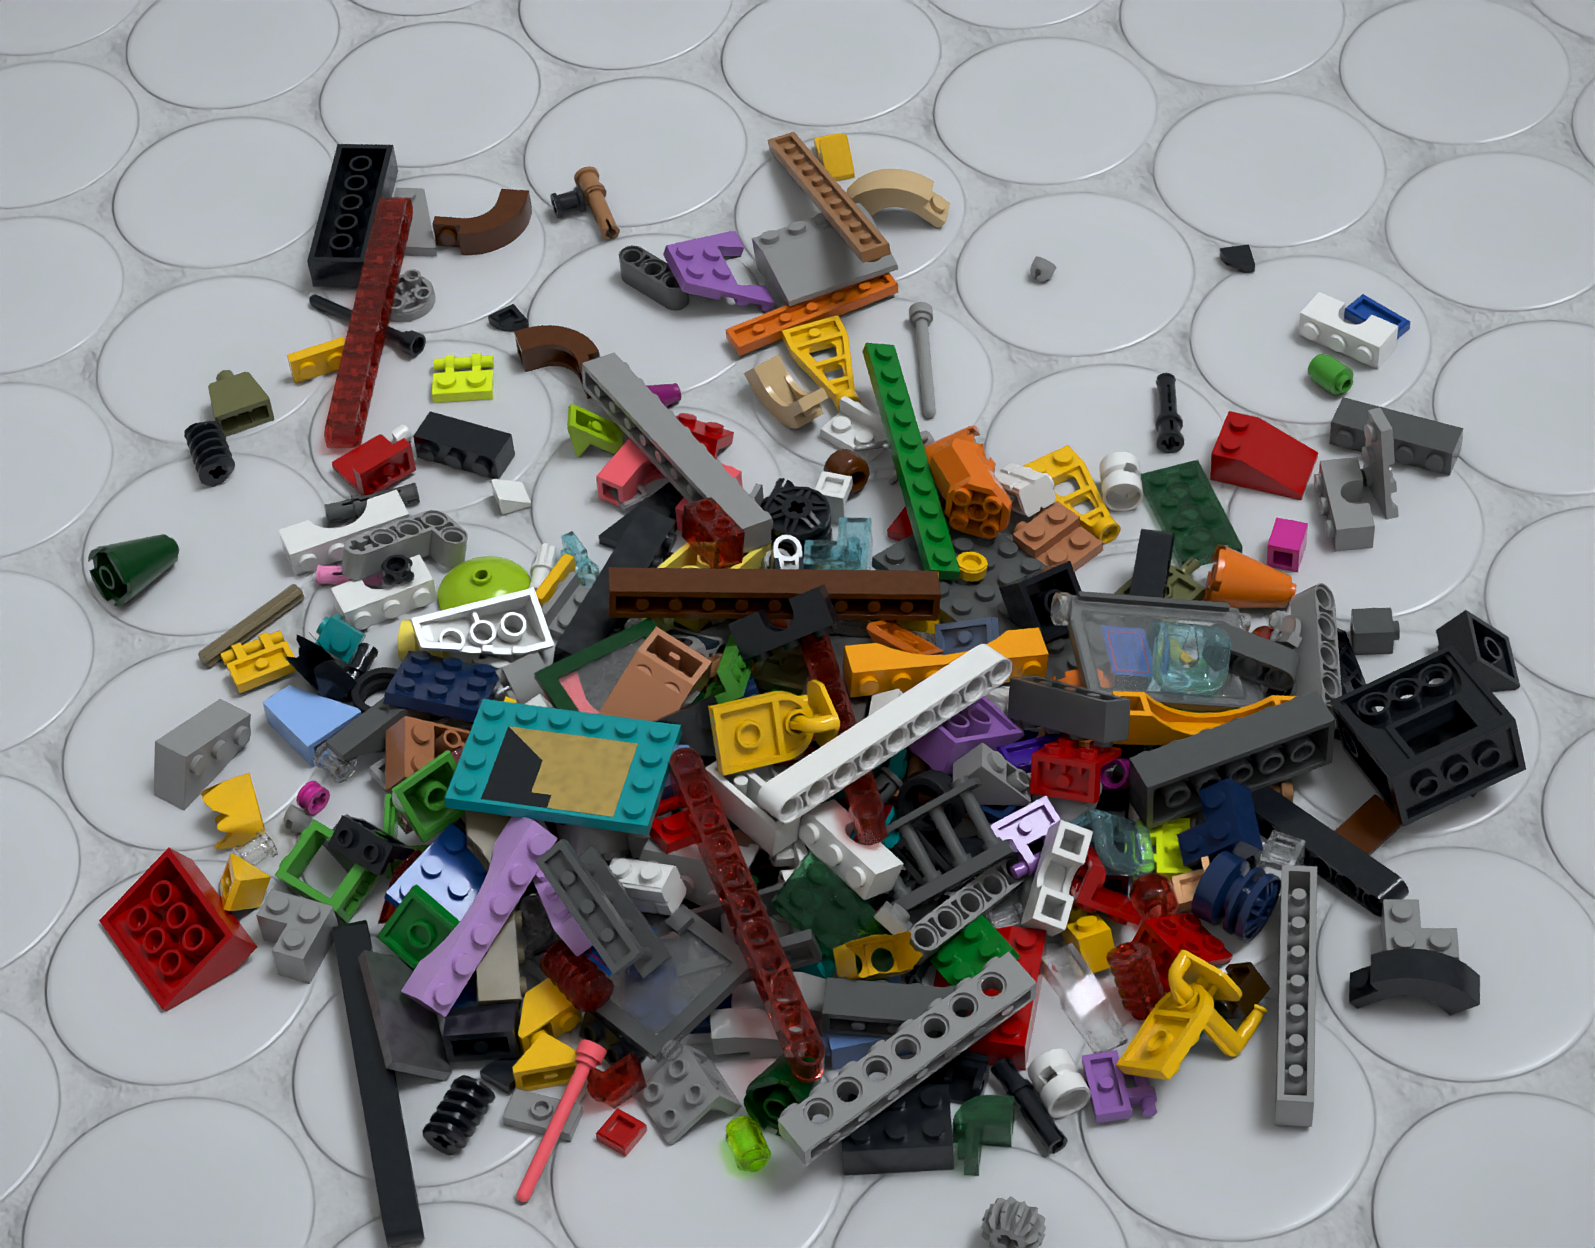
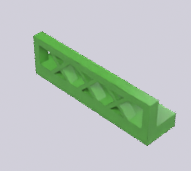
(732, 673)

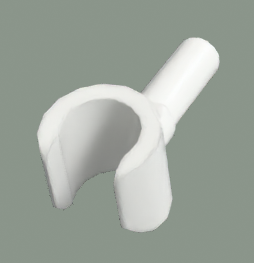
(401, 432)

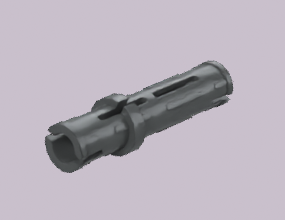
(356, 505)

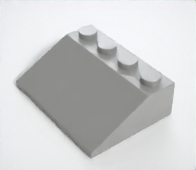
(813, 260)

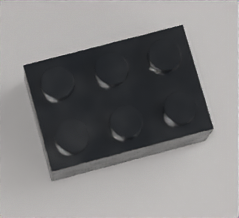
(903, 1137)

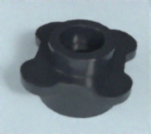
(397, 570)

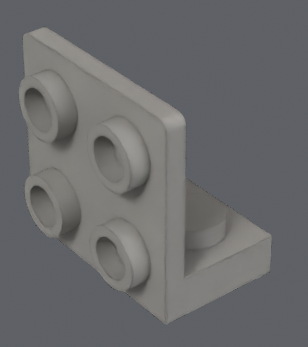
(685, 1092)

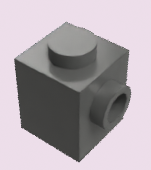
(1373, 631)

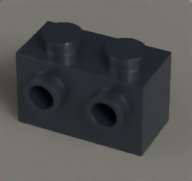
(482, 1032)

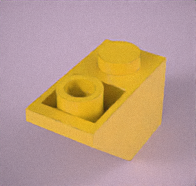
(1089, 936)
(545, 1011)

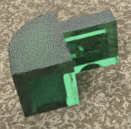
(982, 1122)

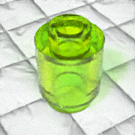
(747, 1144)

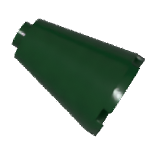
(131, 565)
(775, 1091)

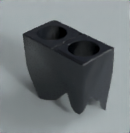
(321, 670)

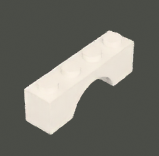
(313, 545)

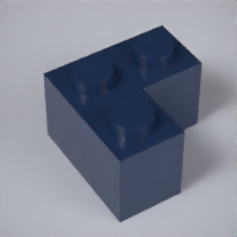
(1227, 826)

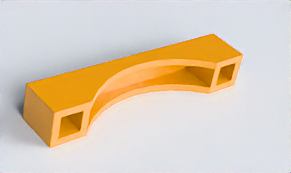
(878, 669)
(1158, 724)

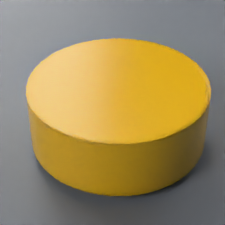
(972, 566)

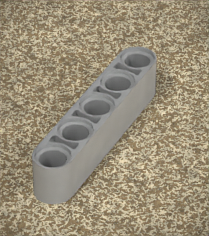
(1319, 644)
(977, 898)

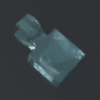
(584, 565)

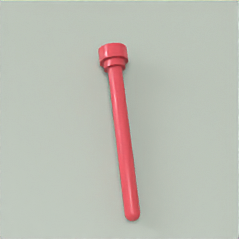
(588, 1057)

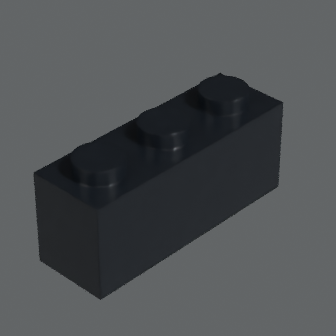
(464, 445)

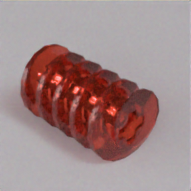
(576, 977)
(1136, 978)

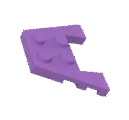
(704, 272)

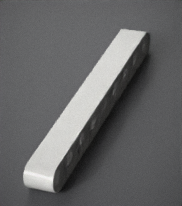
(884, 733)

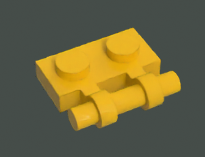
(258, 661)

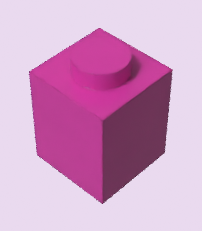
(1287, 544)

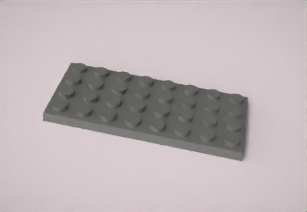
(982, 598)

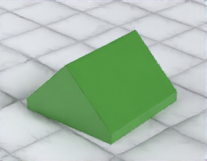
(422, 797)

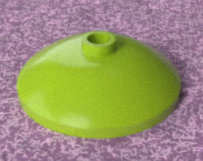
(481, 580)

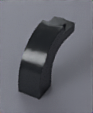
(1416, 973)

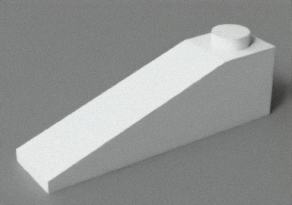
(491, 626)

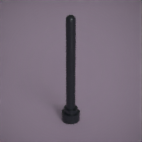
(409, 341)

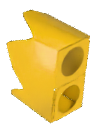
(239, 810)
(898, 944)

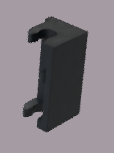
(965, 1074)

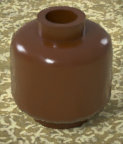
(850, 464)

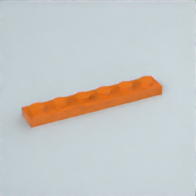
(769, 326)

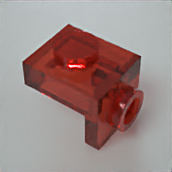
(617, 1082)

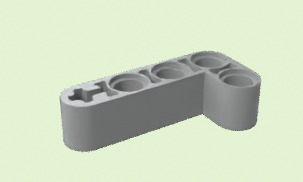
(422, 534)

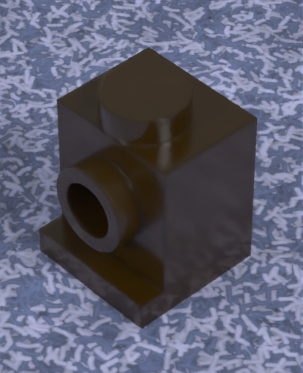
(1252, 988)

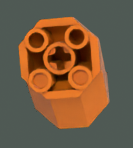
(971, 490)

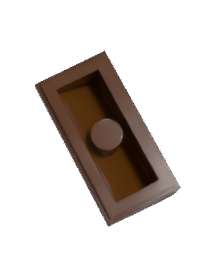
(1369, 825)

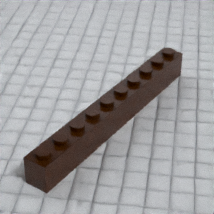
(740, 592)

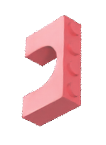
(632, 468)

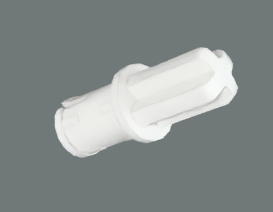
(543, 565)

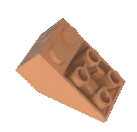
(658, 679)
(415, 743)

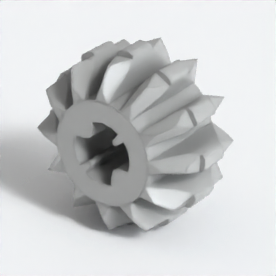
(1013, 1225)

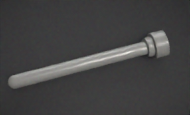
(921, 317)

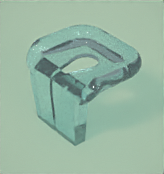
(1212, 662)
(1138, 853)

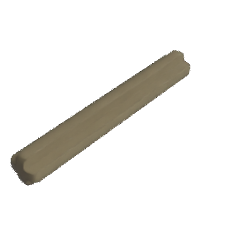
(252, 624)

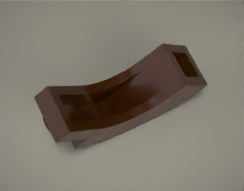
(488, 231)
(554, 346)

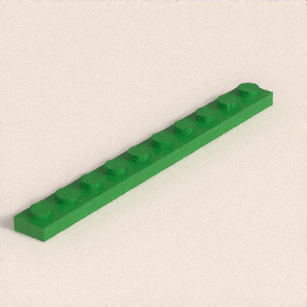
(910, 461)

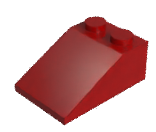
(1261, 457)

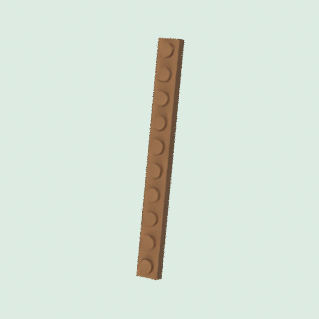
(829, 198)

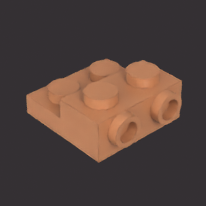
(1057, 537)

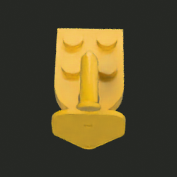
(758, 731)
(1182, 1015)

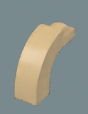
(899, 189)
(782, 395)

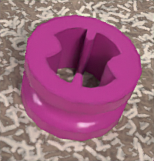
(313, 797)

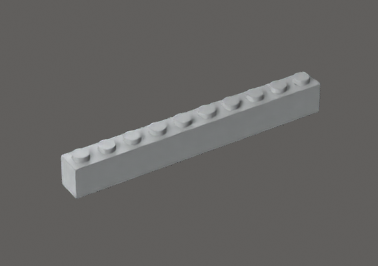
(672, 445)

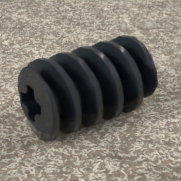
(209, 452)
(458, 1114)

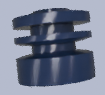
(1236, 896)

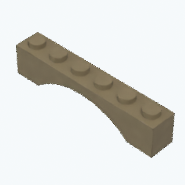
(498, 972)

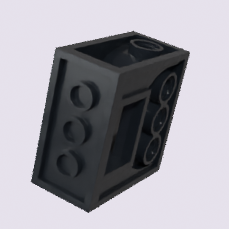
(1430, 745)

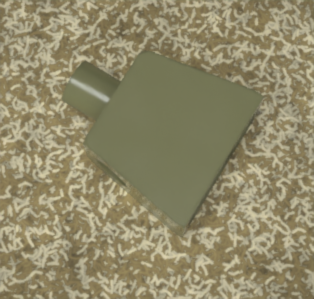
(239, 402)

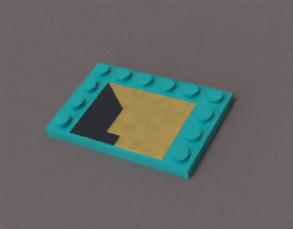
(564, 766)

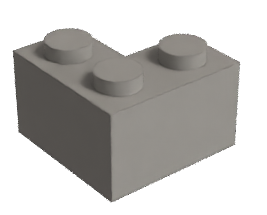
(1403, 929)
(300, 932)

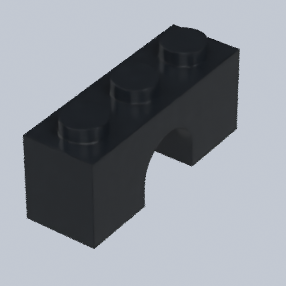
(758, 636)

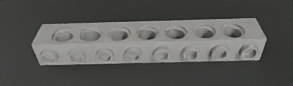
(1296, 996)
(813, 1139)

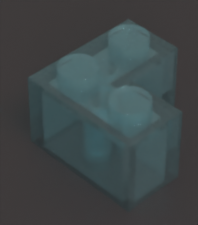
(849, 552)

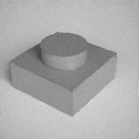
(893, 918)

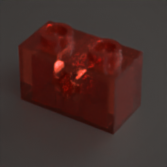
(713, 533)

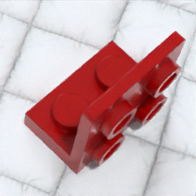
(376, 464)
(1070, 769)
(1091, 896)
(1179, 932)

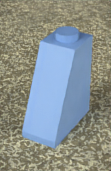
(307, 718)

